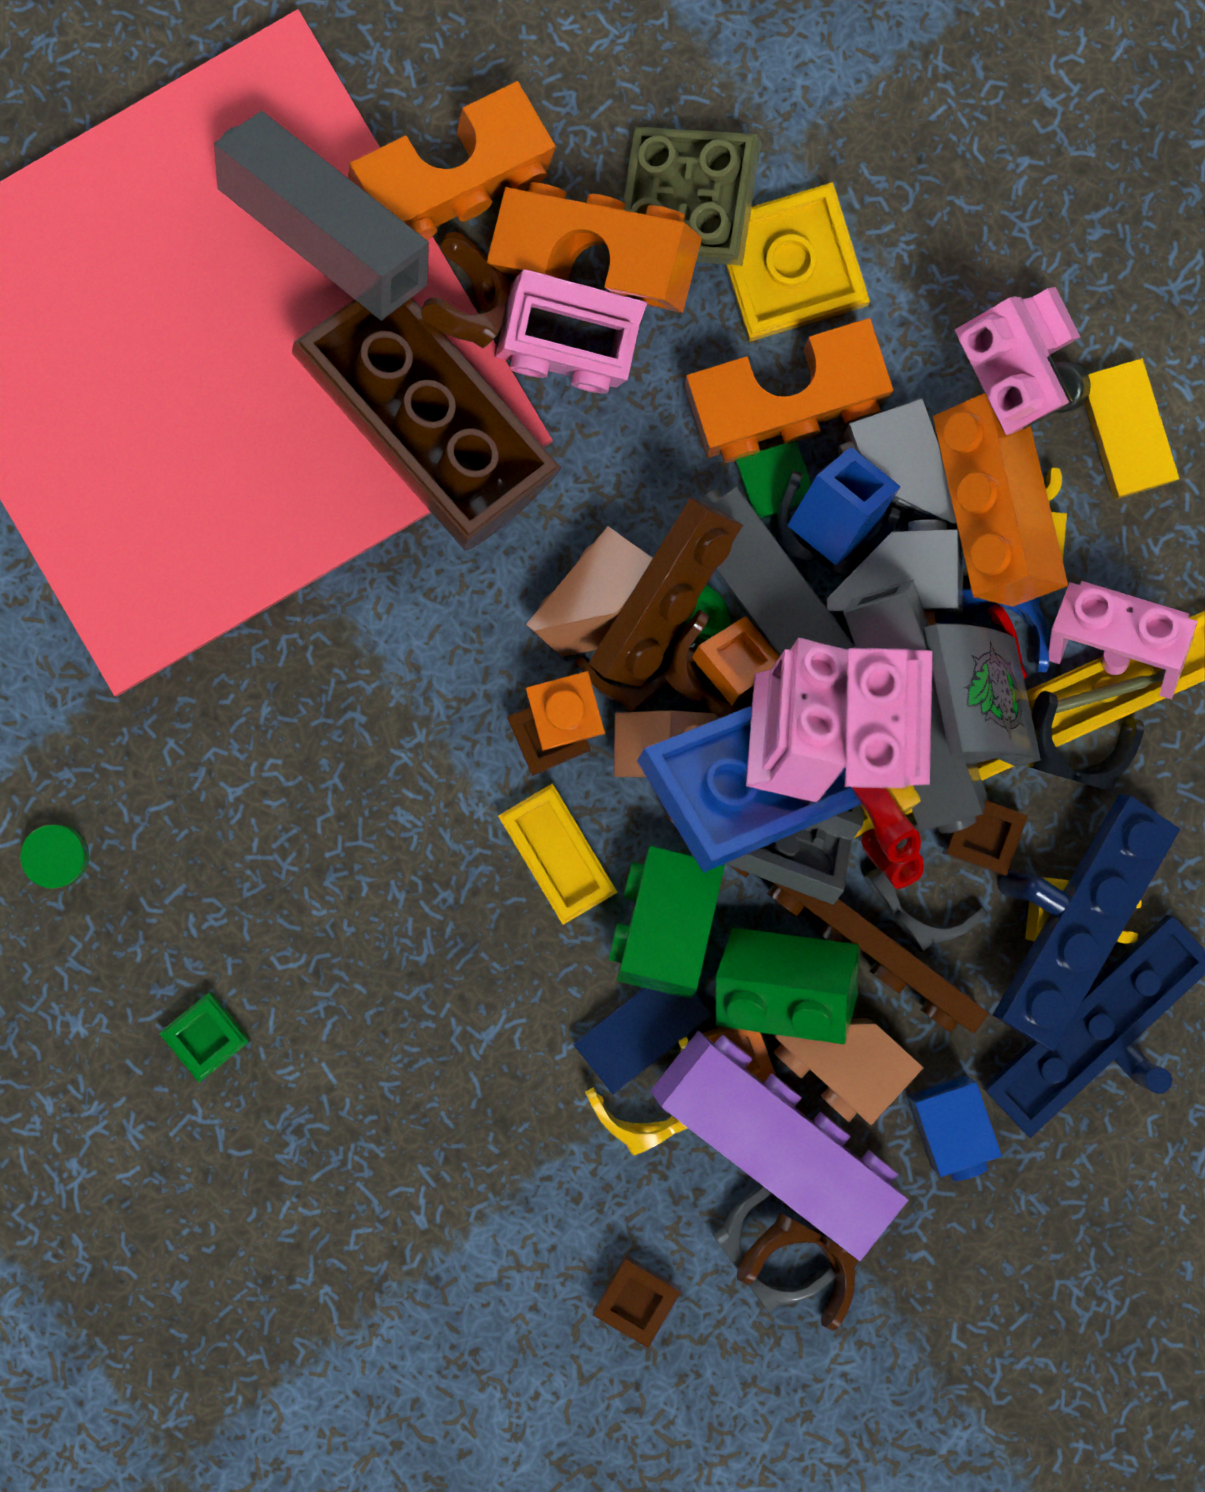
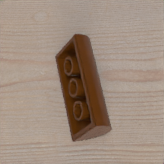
(429, 417)

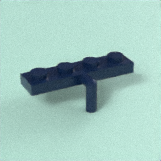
(1082, 919)
(1104, 1029)

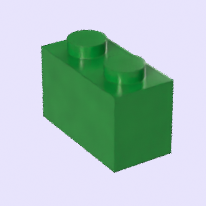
(668, 923)
(787, 985)

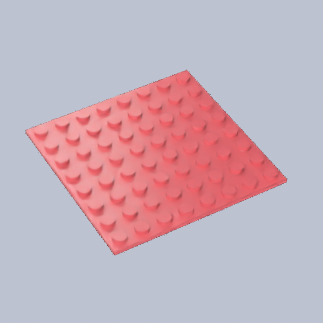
(149, 375)

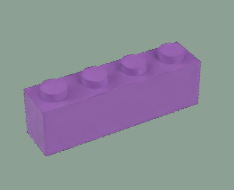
(779, 1144)

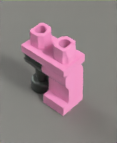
(1013, 359)

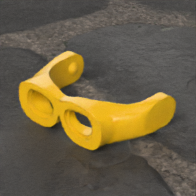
(636, 1136)

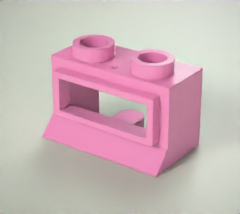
(538, 356)
(1125, 630)
(888, 718)
(799, 722)

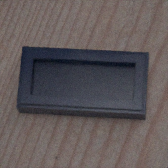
(639, 1034)

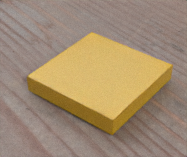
(796, 264)

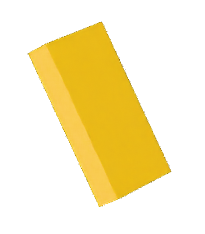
(1129, 430)
(557, 854)

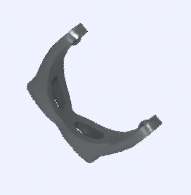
(917, 932)
(769, 1295)

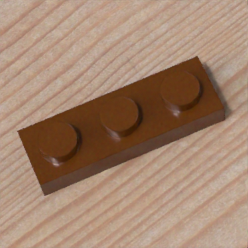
(666, 594)

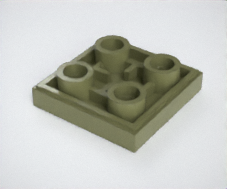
(703, 177)

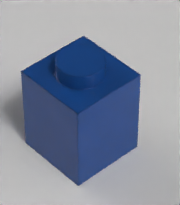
(843, 505)
(955, 1128)

